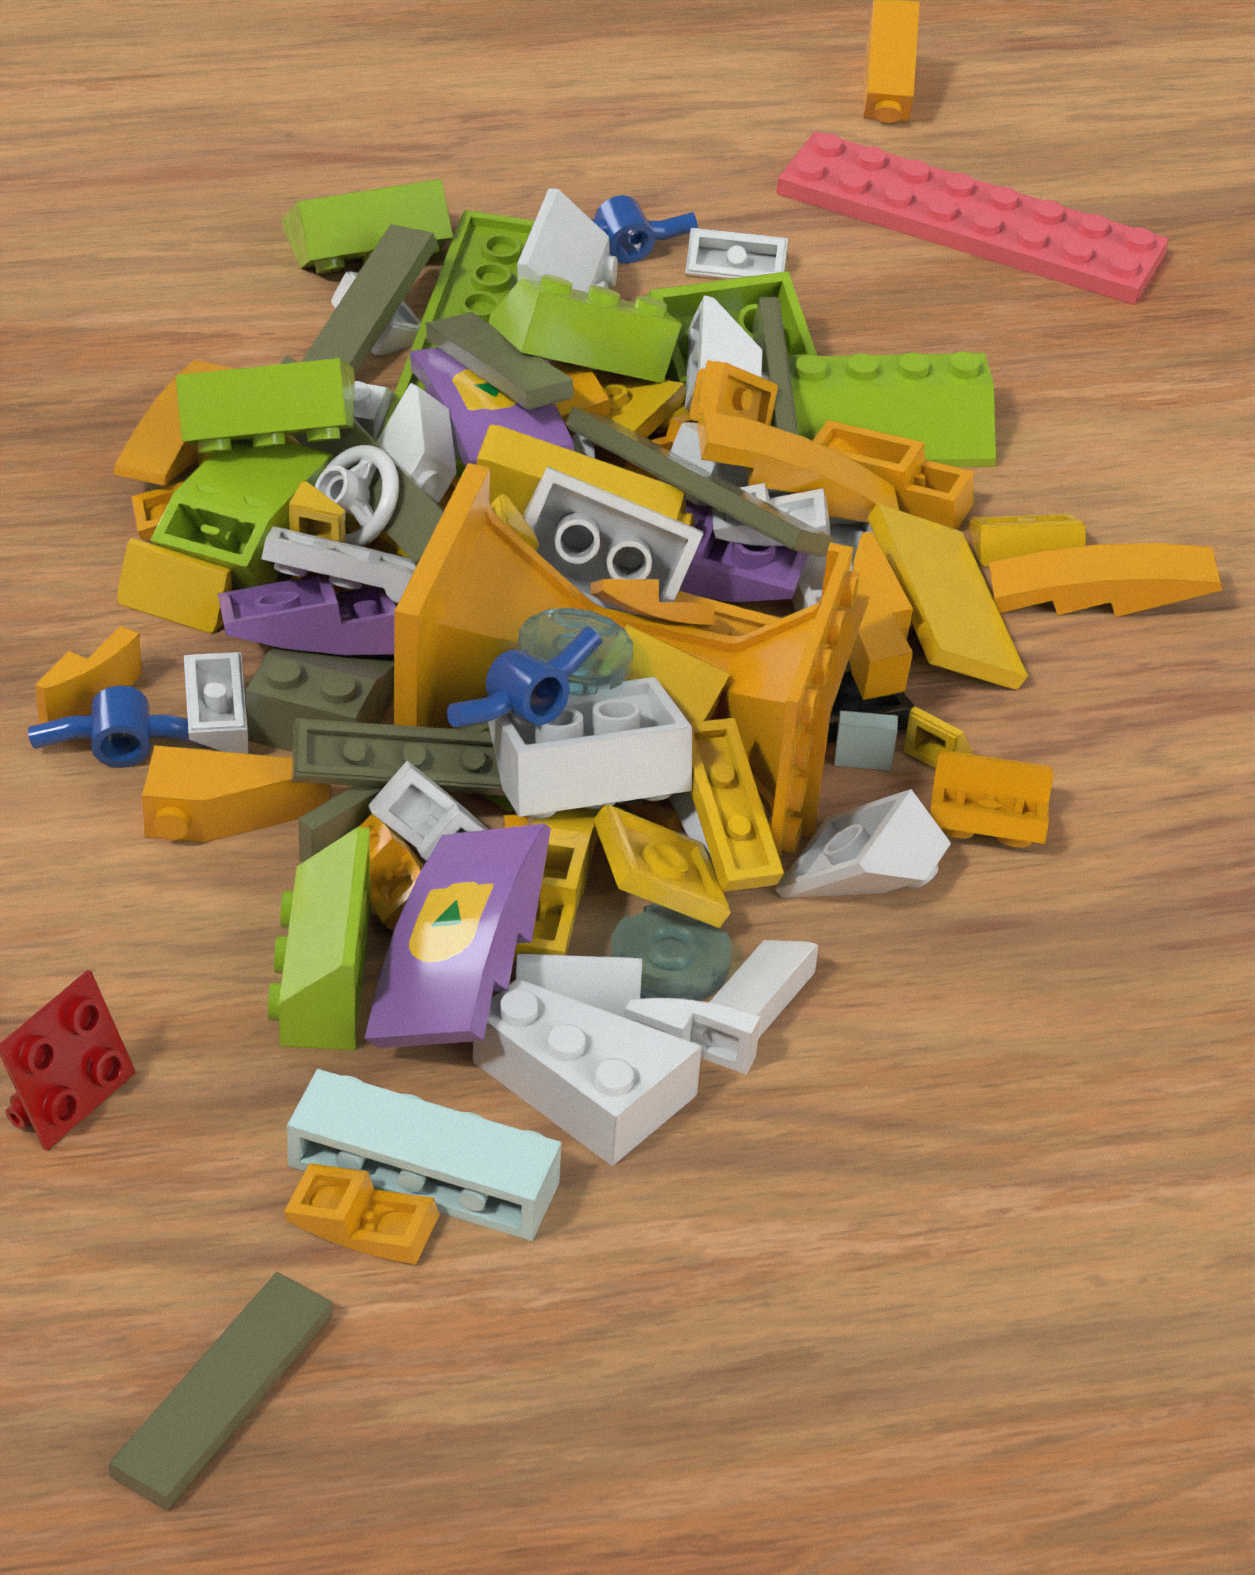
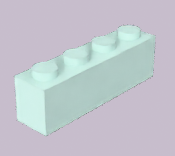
(425, 1149)

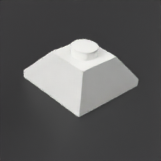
(869, 851)

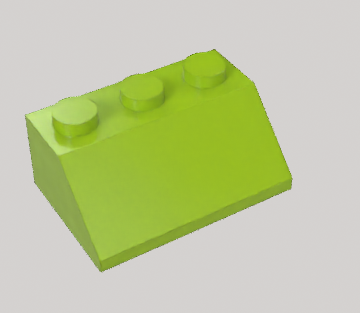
(350, 225)
(740, 300)
(588, 327)
(266, 404)
(324, 947)

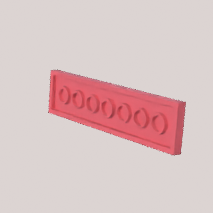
(974, 216)

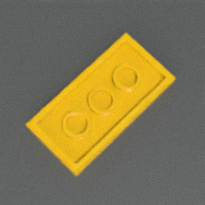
(948, 598)

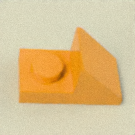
(733, 393)

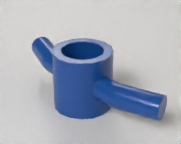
(631, 233)
(527, 685)
(117, 727)

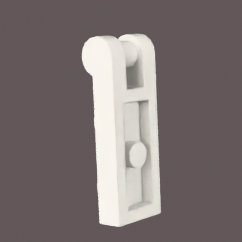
(345, 563)

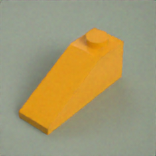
(221, 794)

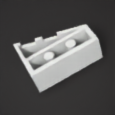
(587, 1067)

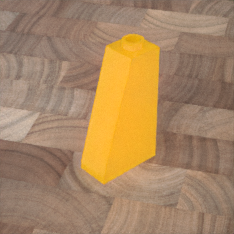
(520, 461)

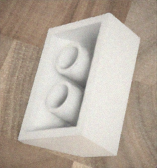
(567, 246)
(604, 536)
(596, 751)

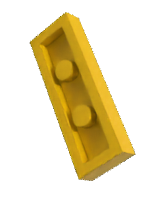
(731, 808)

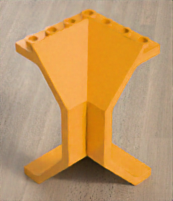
(486, 581)

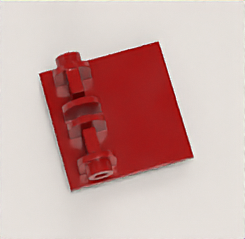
(64, 1061)

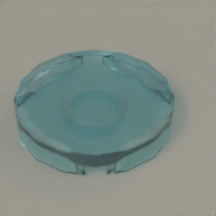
(553, 629)
(677, 953)

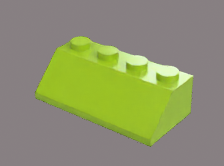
(906, 395)

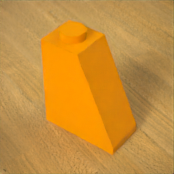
(891, 60)

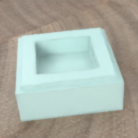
(865, 740)

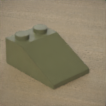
(318, 688)

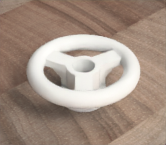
(351, 489)

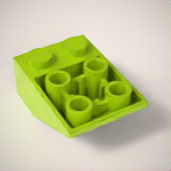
(234, 504)

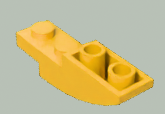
(563, 880)

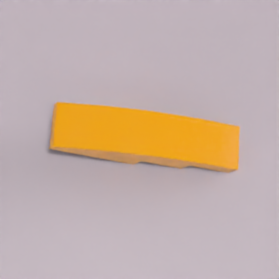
(156, 445)
(793, 464)
(1087, 576)

